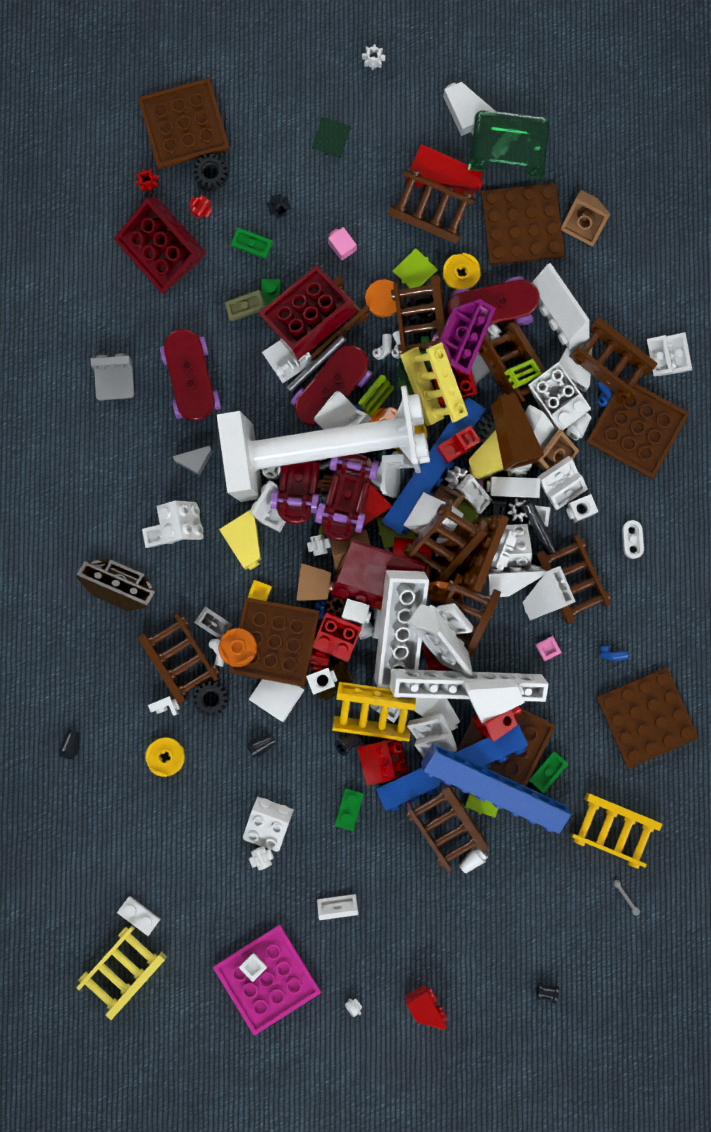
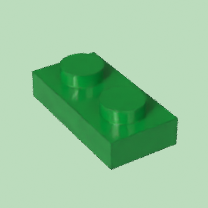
(251, 243)
(270, 289)
(548, 771)
(349, 809)

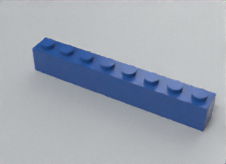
(431, 472)
(482, 753)
(495, 788)

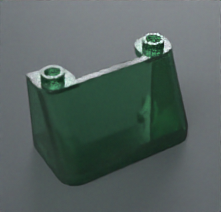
(509, 140)

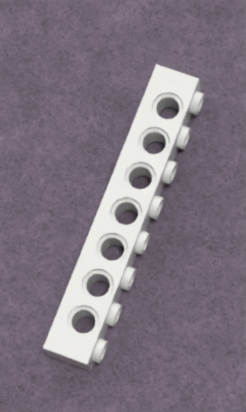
(450, 683)

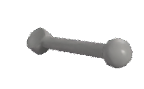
(635, 910)

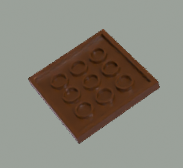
(183, 123)
(522, 224)
(638, 430)
(478, 562)
(283, 641)
(647, 717)
(520, 766)

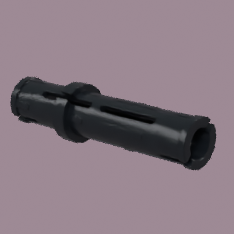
(548, 545)

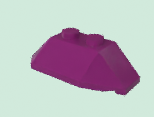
(465, 333)

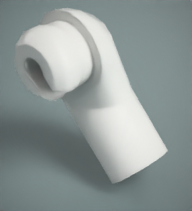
(385, 348)
(394, 352)
(214, 643)

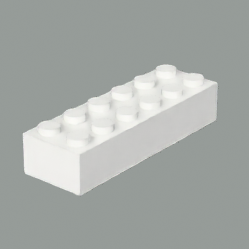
(397, 641)

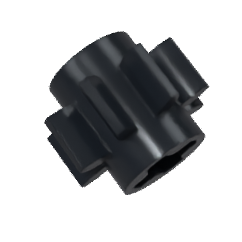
(278, 205)

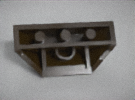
(116, 584)

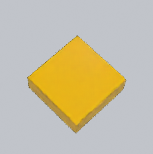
(259, 591)

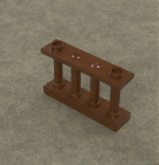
(417, 218)
(436, 306)
(361, 316)
(623, 347)
(521, 350)
(453, 558)
(544, 561)
(482, 615)
(160, 659)
(455, 810)

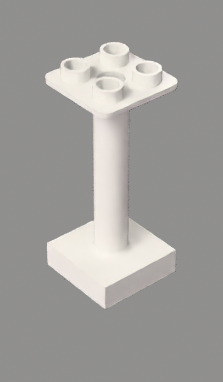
(246, 456)

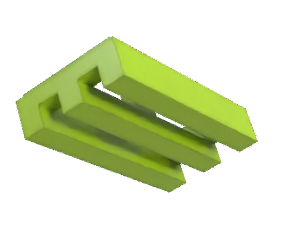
(514, 378)
(378, 397)

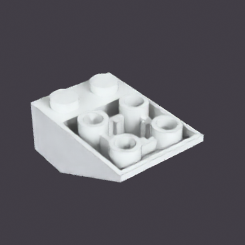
(558, 397)
(511, 579)

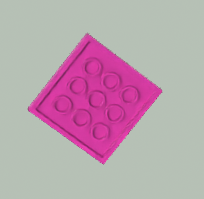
(277, 989)

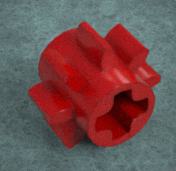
(148, 185)
(200, 206)
(318, 661)

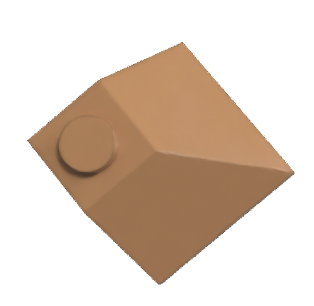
(586, 218)

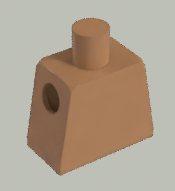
(313, 584)

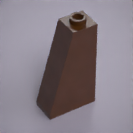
(514, 433)

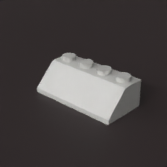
(561, 308)
(441, 639)

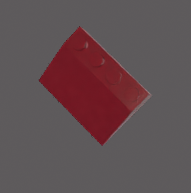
(159, 244)
(307, 312)
(364, 570)

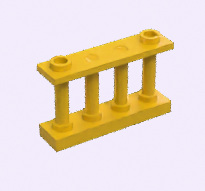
(375, 696)
(630, 819)

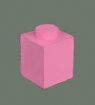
(342, 243)

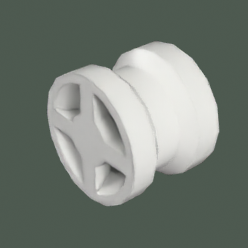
(270, 474)

